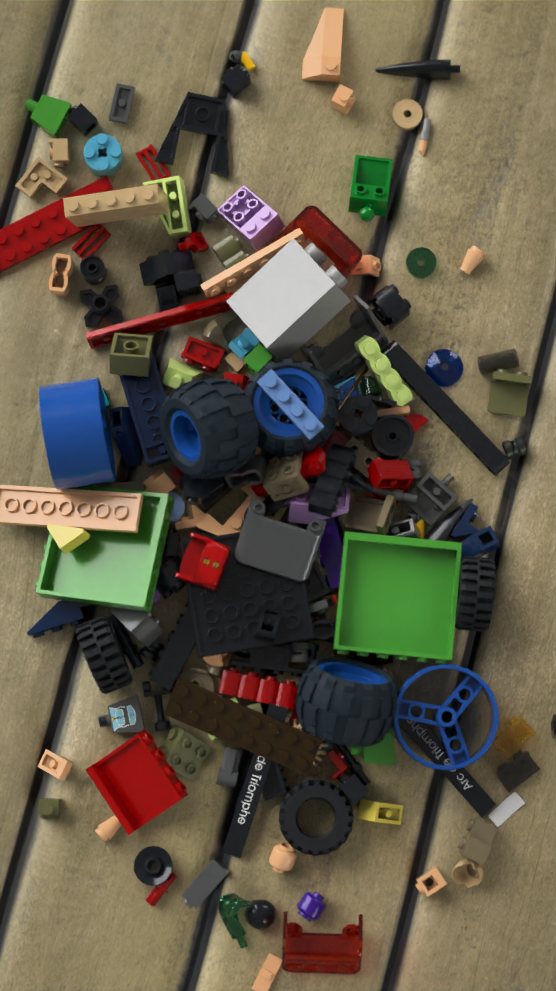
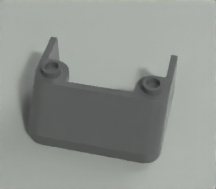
(340, 357)

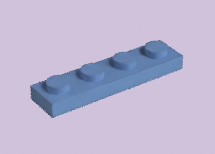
(290, 404)

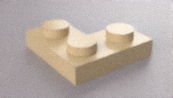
(38, 174)

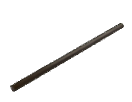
(352, 389)

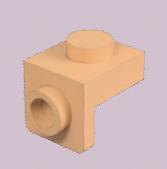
(368, 266)

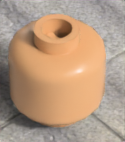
(282, 857)

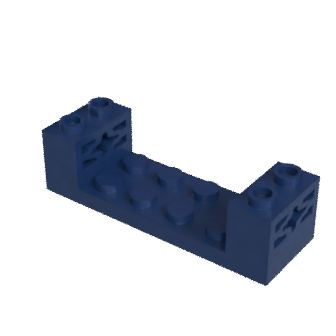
(145, 401)

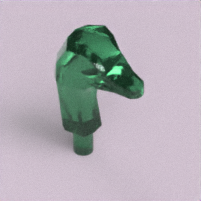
(228, 908)

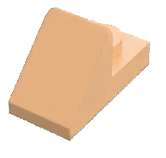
(185, 522)
(55, 764)

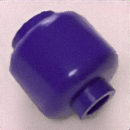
(311, 906)

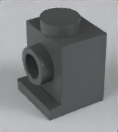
(204, 209)

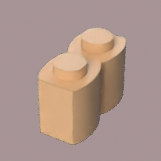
(62, 270)

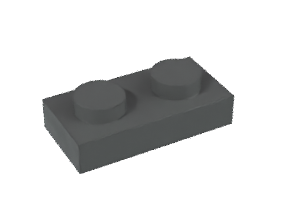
(122, 103)

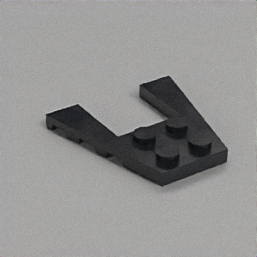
(202, 116)

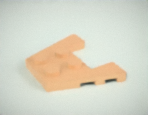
(235, 522)

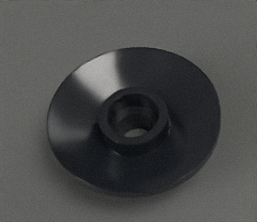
(144, 862)

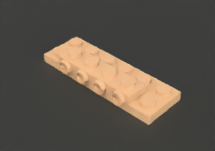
(240, 273)

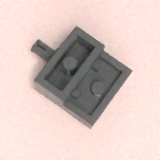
(433, 498)

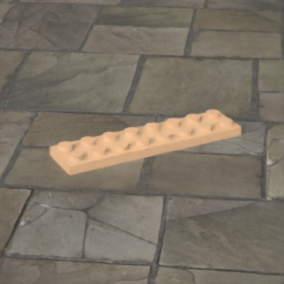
(70, 508)

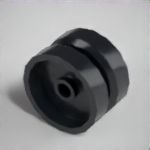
(403, 436)

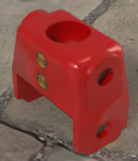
(203, 562)

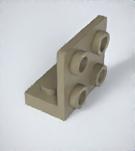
(284, 477)

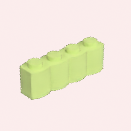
(381, 366)

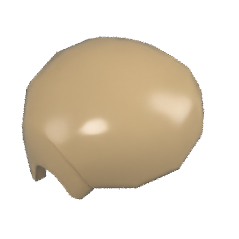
(467, 873)

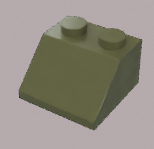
(131, 354)

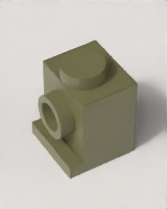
(49, 808)

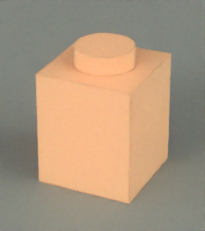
(159, 483)

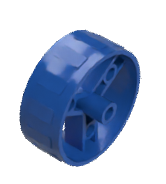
(471, 683)

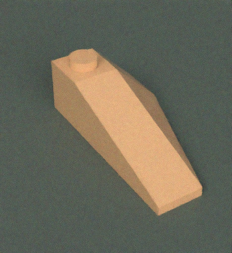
(324, 51)

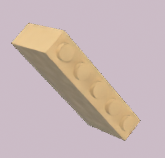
(116, 205)

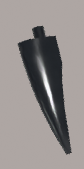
(423, 69)
(444, 528)

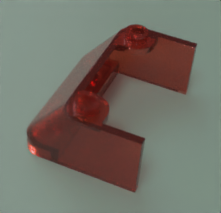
(326, 237)
(322, 951)

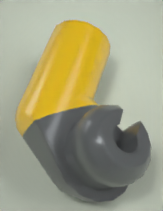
(243, 58)
(419, 521)

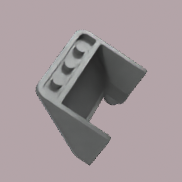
(277, 545)

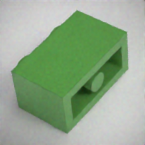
(257, 358)

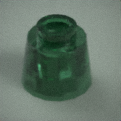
(369, 386)

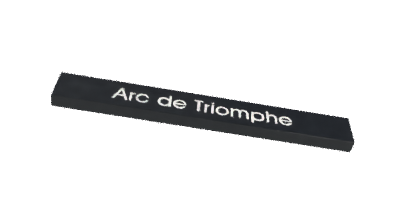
(459, 777)
(250, 795)

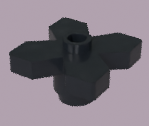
(96, 314)

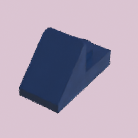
(463, 527)

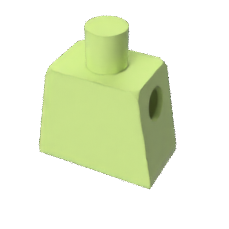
(179, 373)

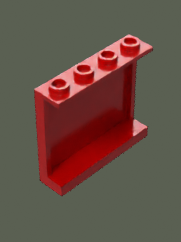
(137, 781)

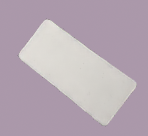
(506, 809)

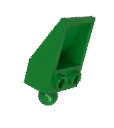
(370, 186)

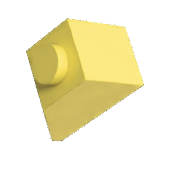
(380, 812)

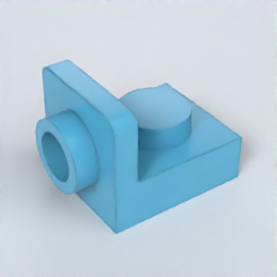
(244, 343)

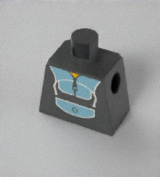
(124, 716)

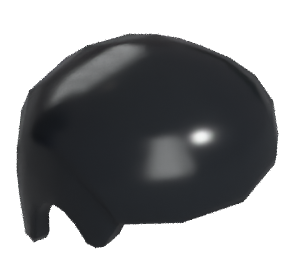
(260, 914)

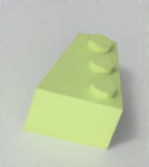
(177, 220)

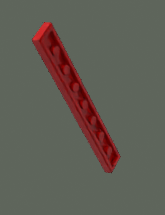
(161, 320)

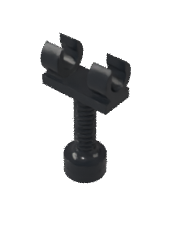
(161, 723)

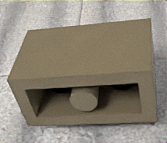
(363, 454)

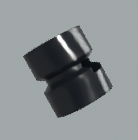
(93, 270)

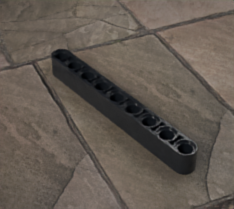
(445, 408)

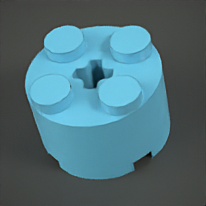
(103, 165)

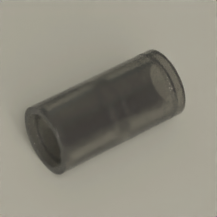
(501, 360)

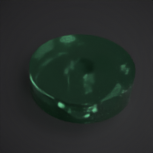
(421, 254)

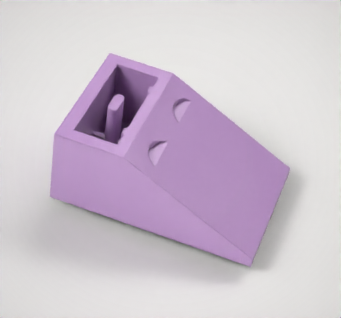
(251, 218)

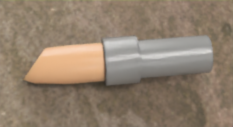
(424, 136)

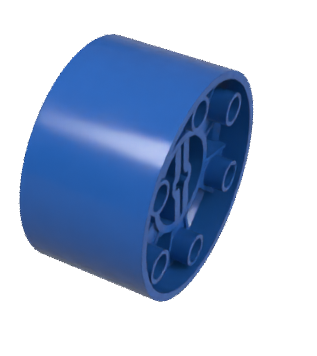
(77, 433)

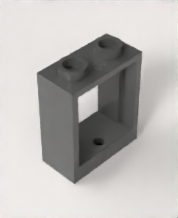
(204, 883)

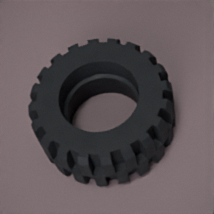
(475, 593)
(103, 654)
(316, 844)

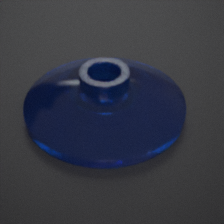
(444, 377)

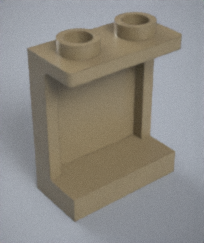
(368, 514)

